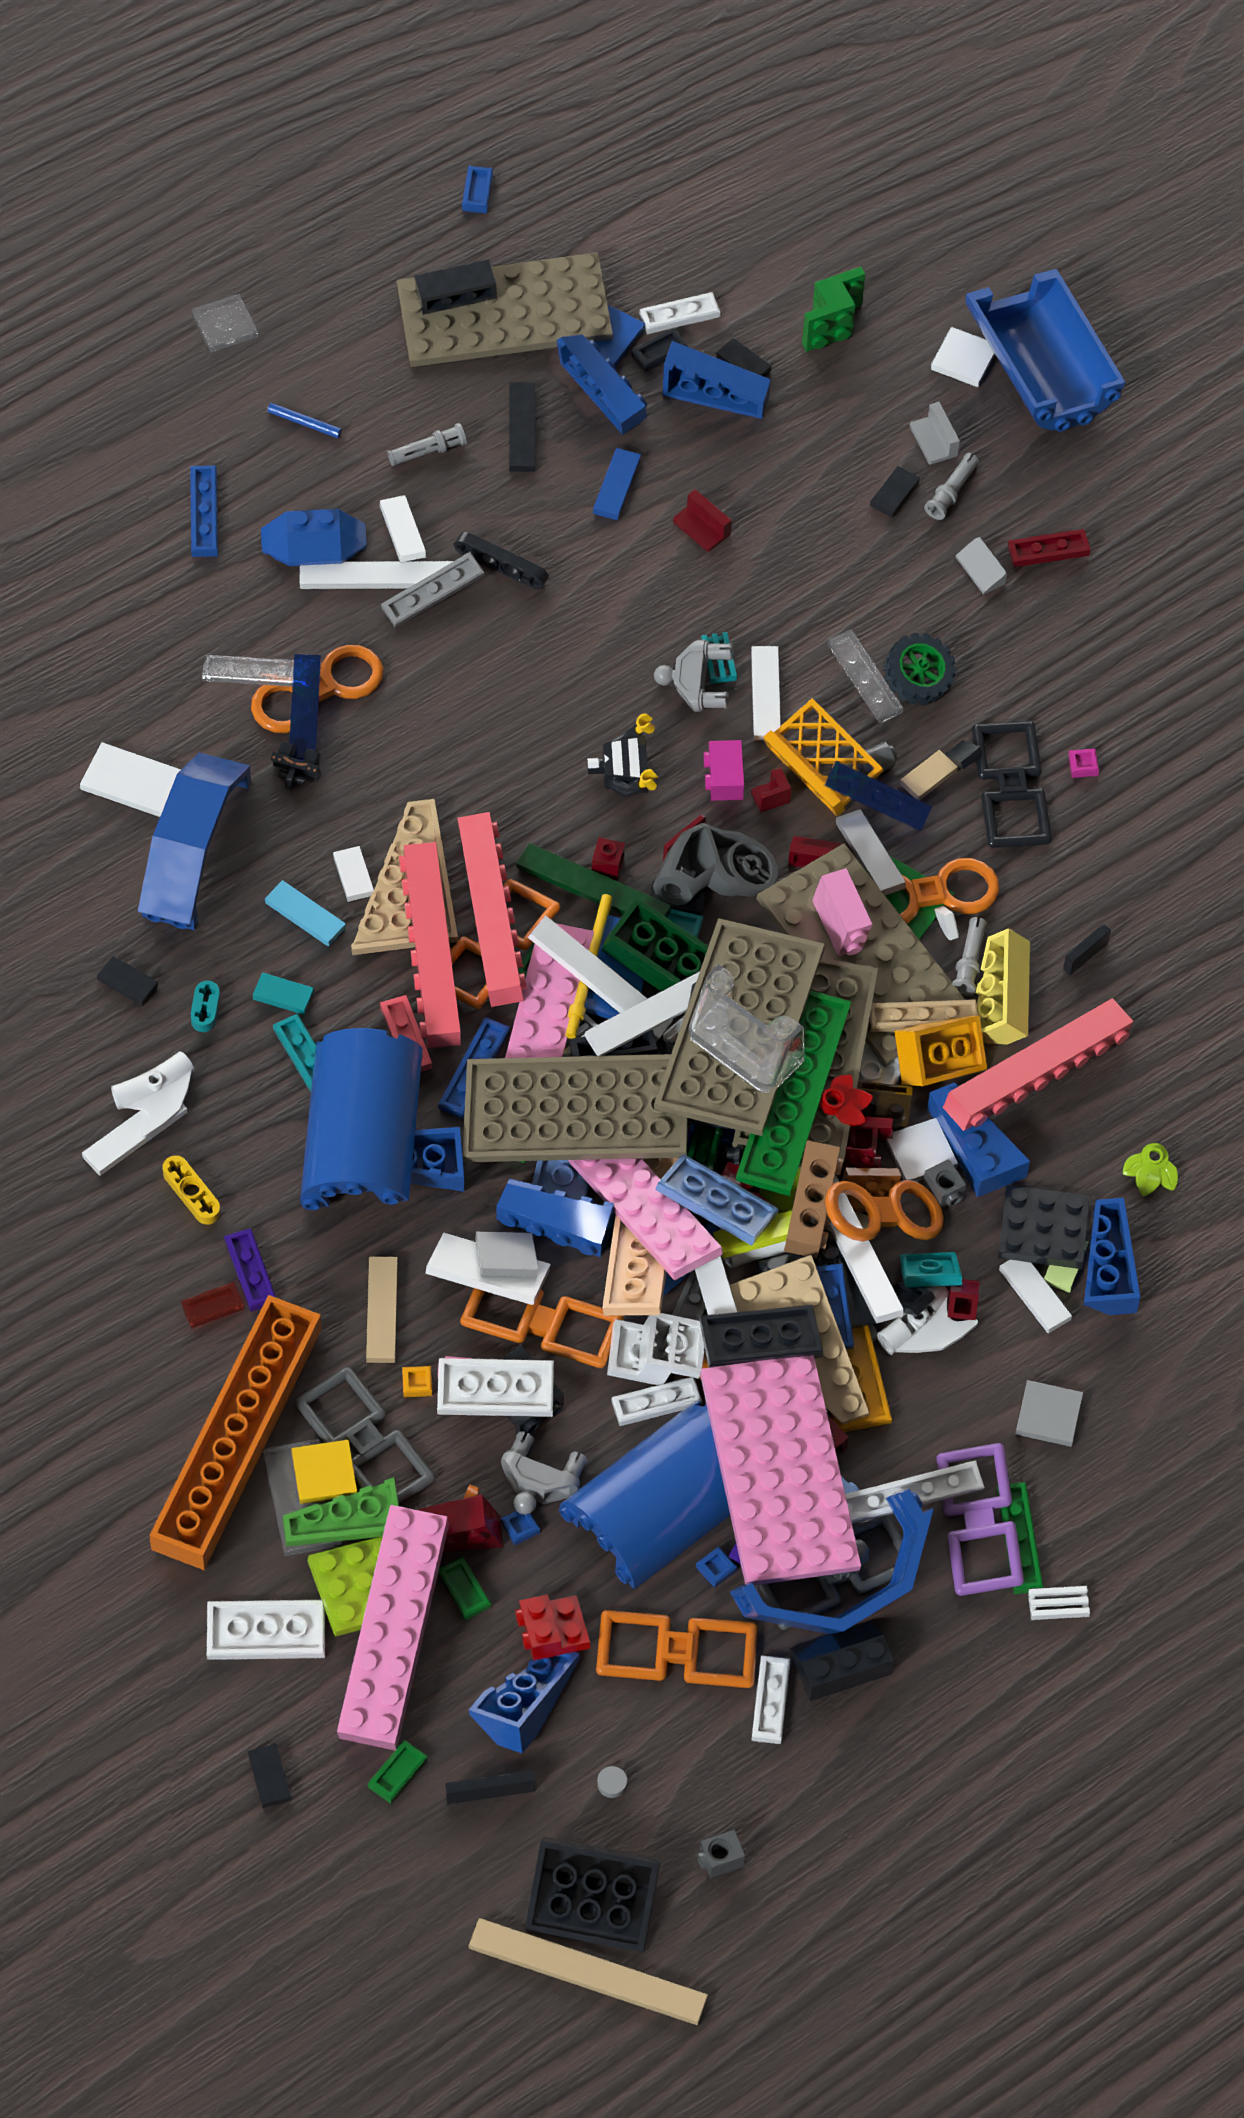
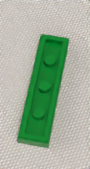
(1020, 1514)

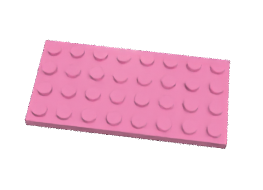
(780, 1470)

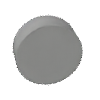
(612, 1782)

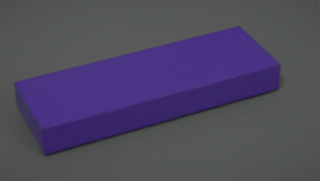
(249, 1268)

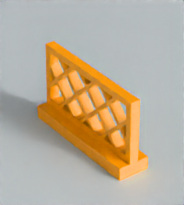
(802, 766)

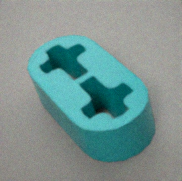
(199, 1006)

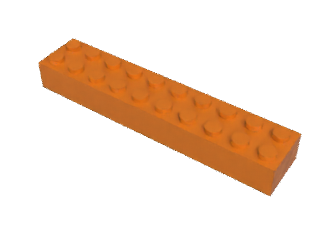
(235, 1432)

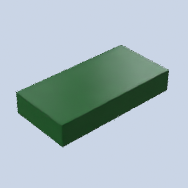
(464, 1588)
(397, 1771)

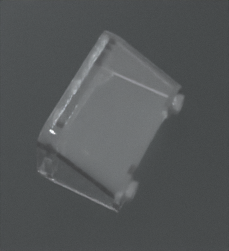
(742, 1042)

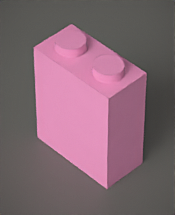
(842, 912)

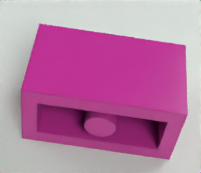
(725, 770)

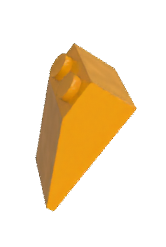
(940, 1050)

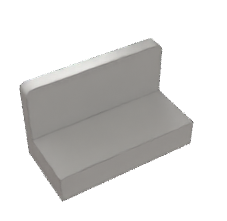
(936, 435)

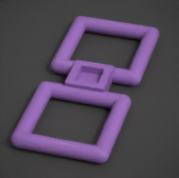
(981, 1522)

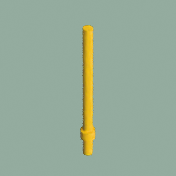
(577, 1009)

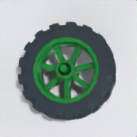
(903, 684)

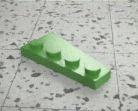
(342, 1519)

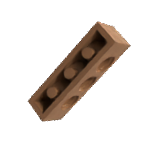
(801, 1238)

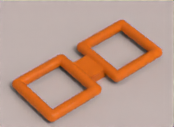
(552, 908)
(544, 1323)
(677, 1649)

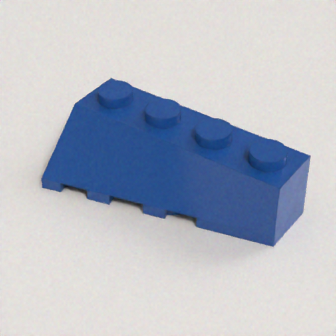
(601, 382)
(557, 1216)
(1111, 1266)

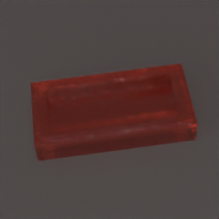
(212, 1305)

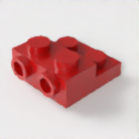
(552, 1626)

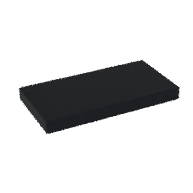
(760, 1335)

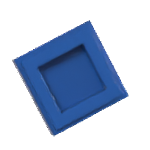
(520, 1527)
(716, 1567)

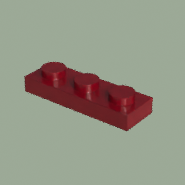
(1049, 548)

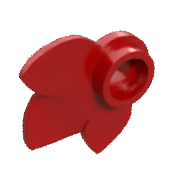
(848, 1100)

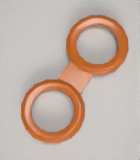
(328, 685)
(933, 889)
(884, 1210)

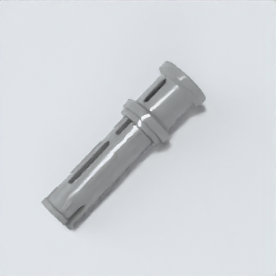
(437, 442)
(947, 493)
(968, 966)

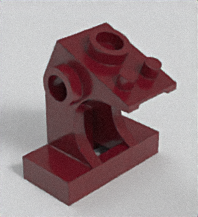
(865, 1142)

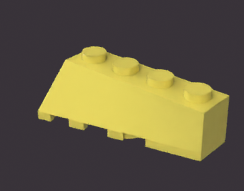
(1004, 988)

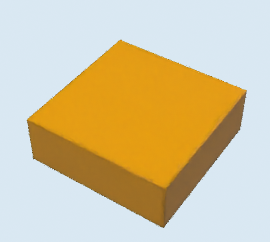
(417, 1381)

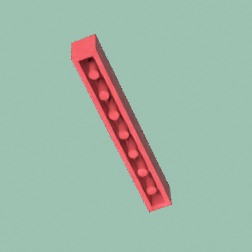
(491, 910)
(431, 945)
(1038, 1065)

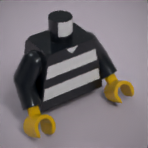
(626, 761)

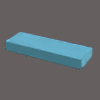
(305, 913)

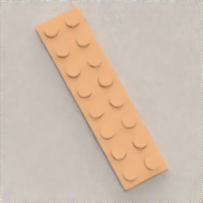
(633, 1275)

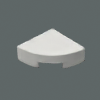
(947, 922)

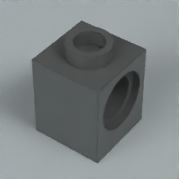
(945, 1174)
(727, 1843)

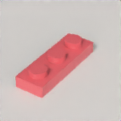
(401, 1021)

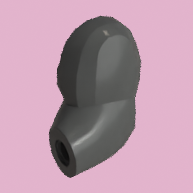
(717, 860)

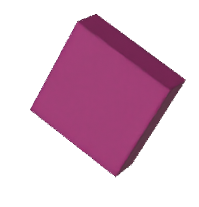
(1083, 763)

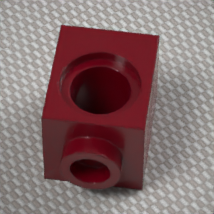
(608, 858)

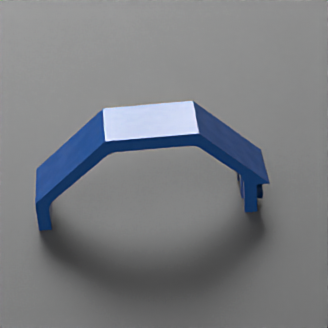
(184, 837)
(915, 1524)

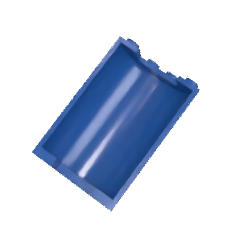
(1049, 352)
(361, 1117)
(655, 1497)

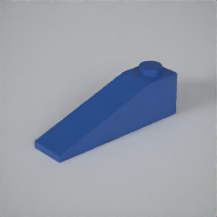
(522, 1704)

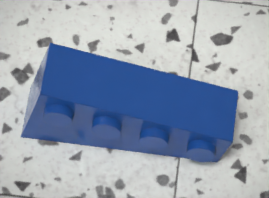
(713, 382)
(981, 1152)
(438, 1159)

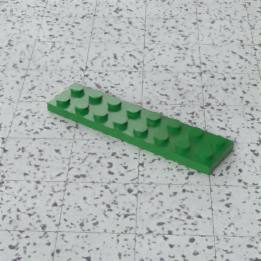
(775, 1157)

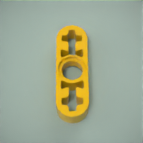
(191, 1201)

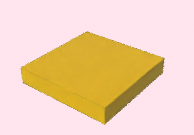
(323, 1471)

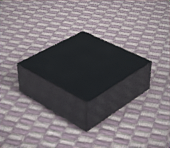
(964, 754)

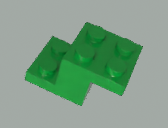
(833, 309)

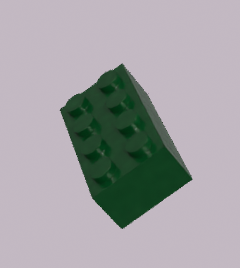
(654, 947)

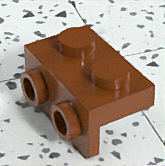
(875, 1180)

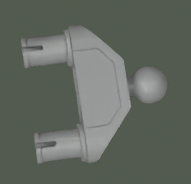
(691, 673)
(537, 1481)

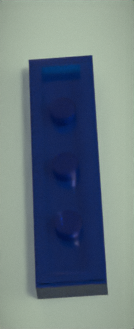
(305, 703)
(877, 796)

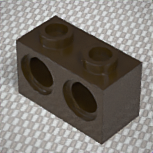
(883, 1097)

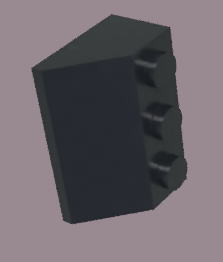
(842, 1660)

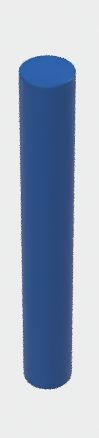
(304, 420)

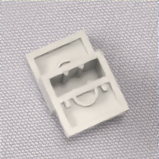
(656, 1349)

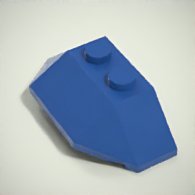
(313, 537)

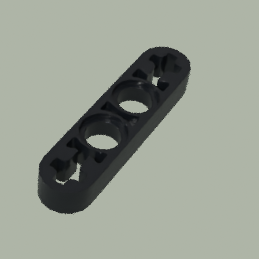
(502, 560)

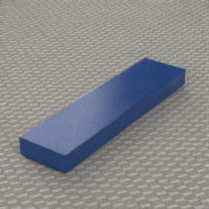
(204, 511)
(484, 1045)

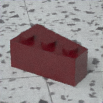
(471, 1524)

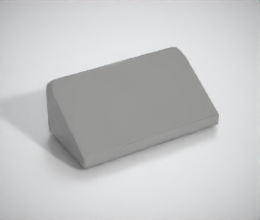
(982, 566)

